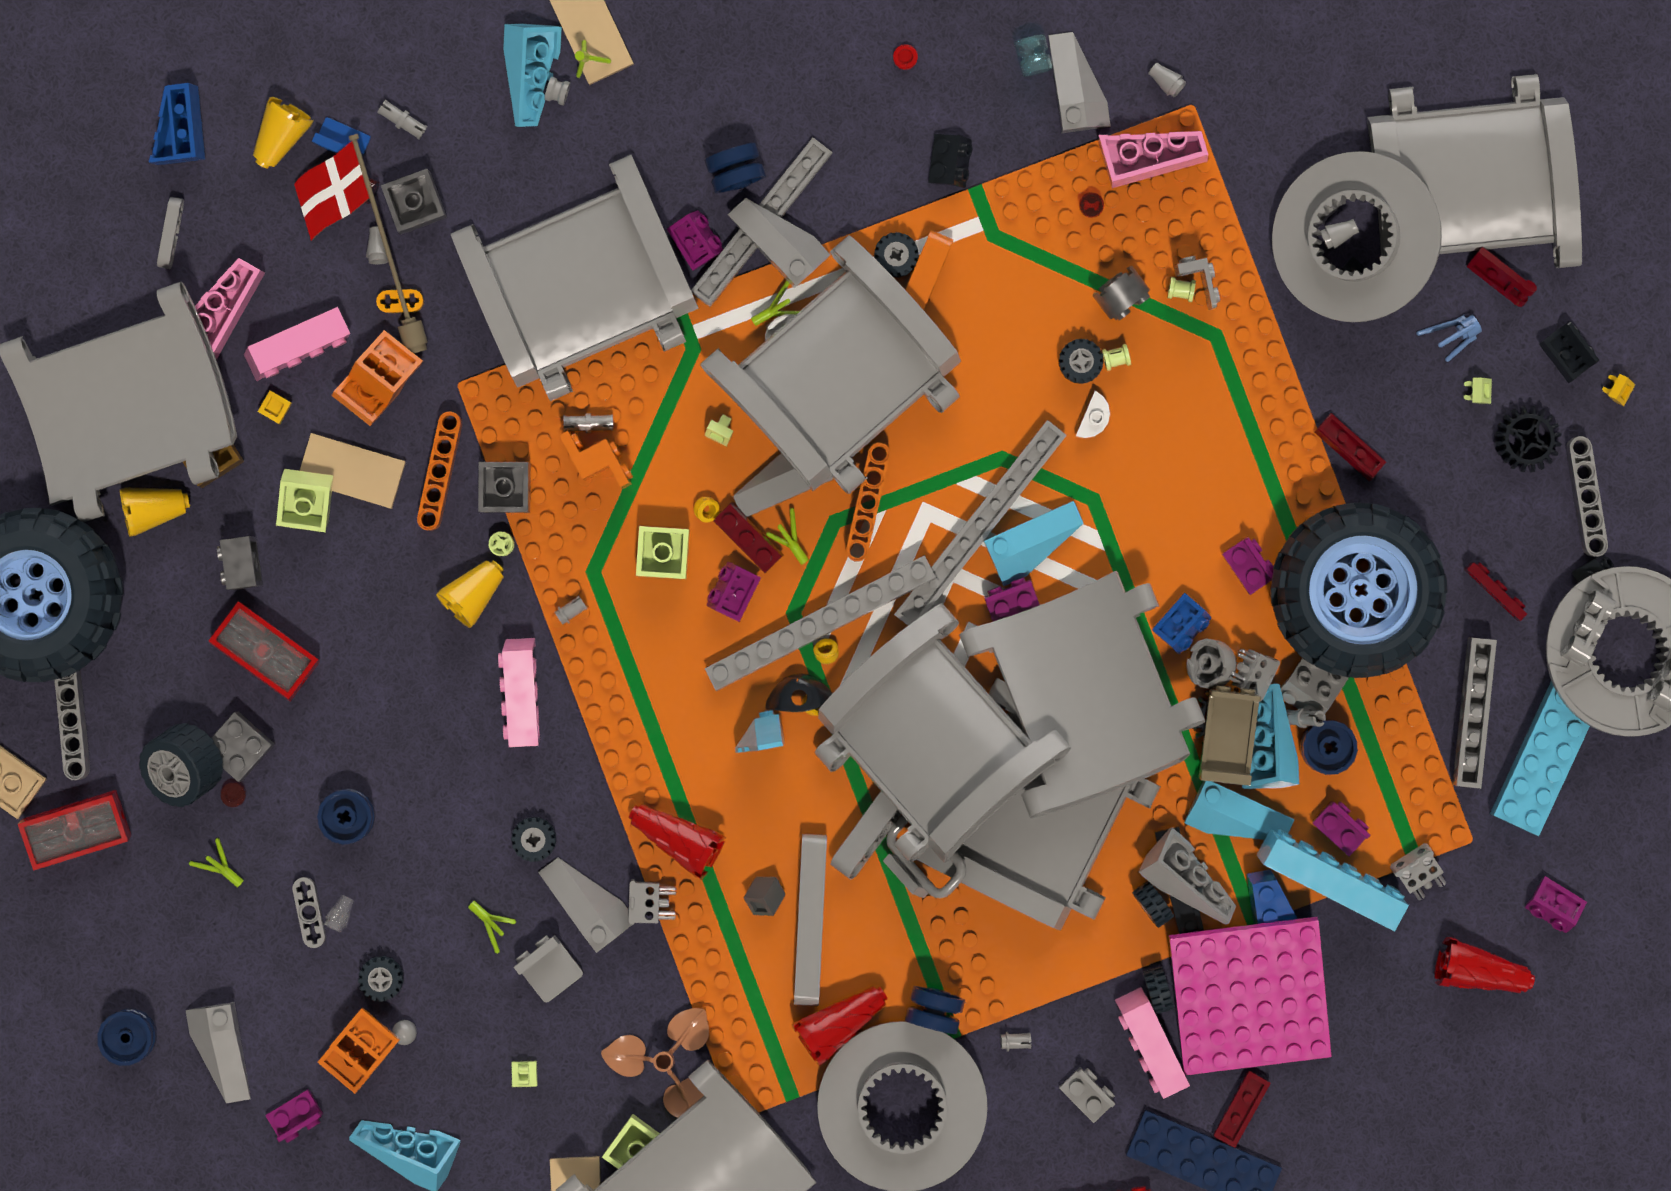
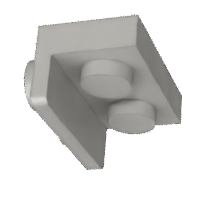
(1087, 1094)

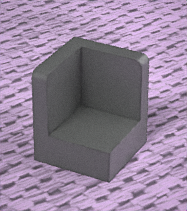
(764, 896)

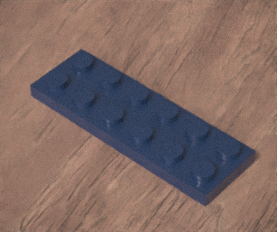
(1199, 1157)

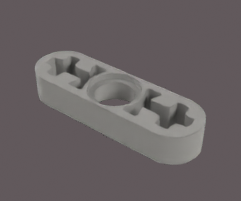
(170, 228)
(302, 920)

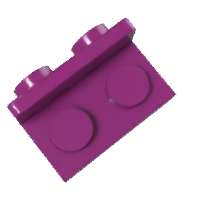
(695, 239)
(1249, 565)
(733, 591)
(1011, 600)
(1341, 828)
(1556, 905)
(295, 1115)

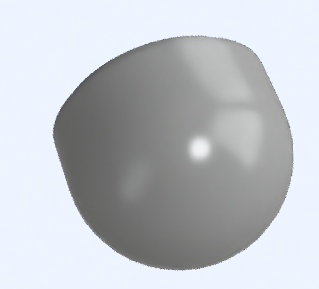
(405, 1031)

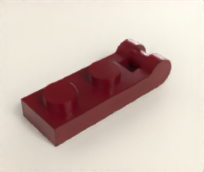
(1502, 277)

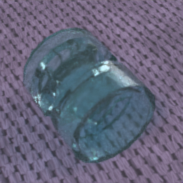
(1033, 55)

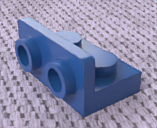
(1182, 623)

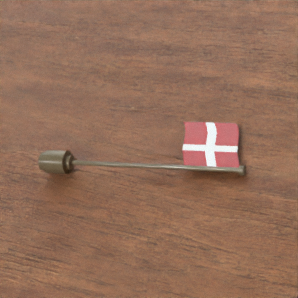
(336, 191)

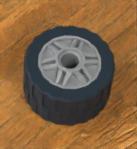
(181, 765)

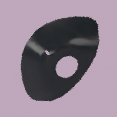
(781, 695)

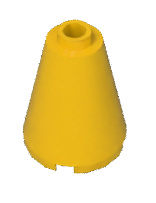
(279, 132)
(151, 507)
(471, 592)

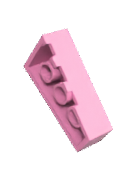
(1148, 155)
(226, 301)
(297, 343)
(520, 692)
(1152, 1043)

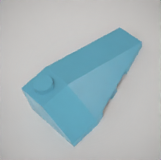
(528, 60)
(1027, 545)
(762, 733)
(1274, 751)
(1231, 814)

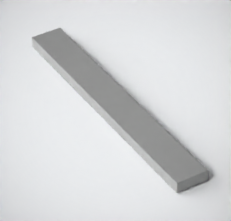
(778, 202)

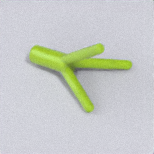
(583, 57)
(773, 309)
(791, 542)
(222, 869)
(487, 919)

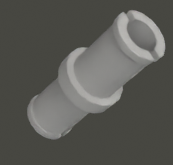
(402, 119)
(588, 423)
(1304, 717)

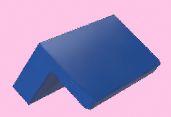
(335, 137)

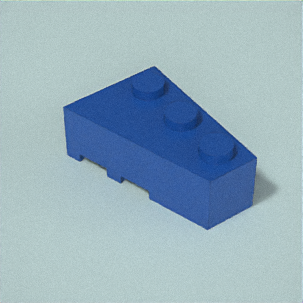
(179, 126)
(1268, 899)

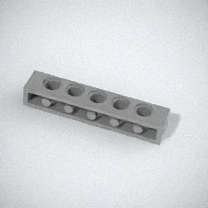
(1474, 712)

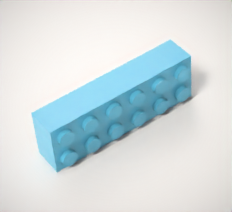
(1540, 765)
(1333, 880)

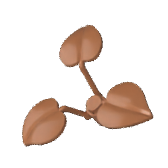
(627, 1056)

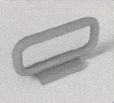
(912, 876)

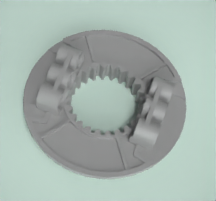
(1317, 196)
(1573, 638)
(845, 1119)

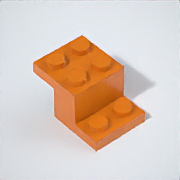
(377, 378)
(596, 459)
(358, 1050)

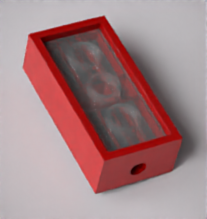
(264, 651)
(74, 830)

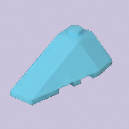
(416, 1156)

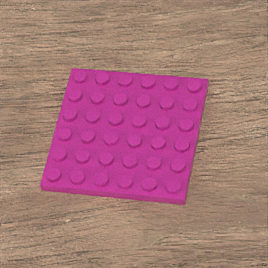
(1250, 995)

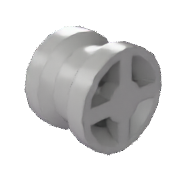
(557, 91)

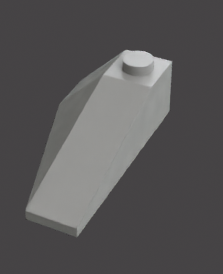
(1077, 90)
(782, 243)
(771, 486)
(1179, 873)
(590, 907)
(220, 1046)

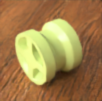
(498, 545)

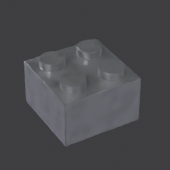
(413, 201)
(504, 487)
(240, 563)
(241, 746)

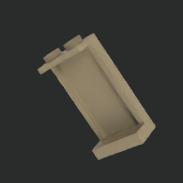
(1229, 736)

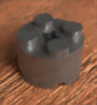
(1122, 293)

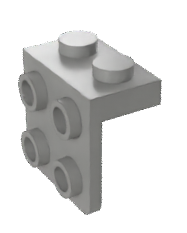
(1189, 266)
(1312, 687)
(548, 968)

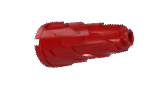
(680, 839)
(1473, 967)
(836, 1024)

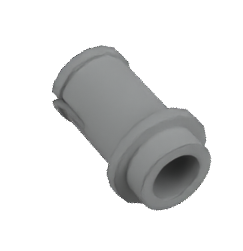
(570, 610)
(1015, 1041)

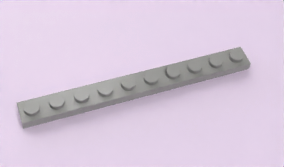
(982, 522)
(820, 623)

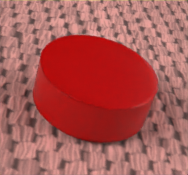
(905, 57)

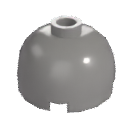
(1211, 663)

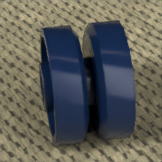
(735, 168)
(1339, 757)
(332, 821)
(935, 1004)
(141, 1032)

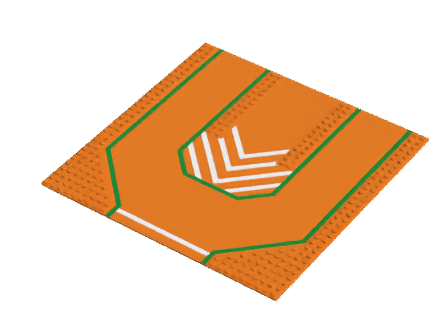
(1195, 457)

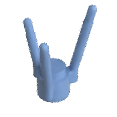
(1466, 328)

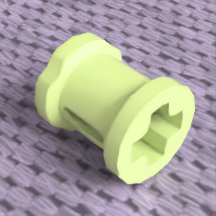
(1181, 289)
(1116, 357)

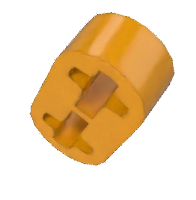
(397, 308)

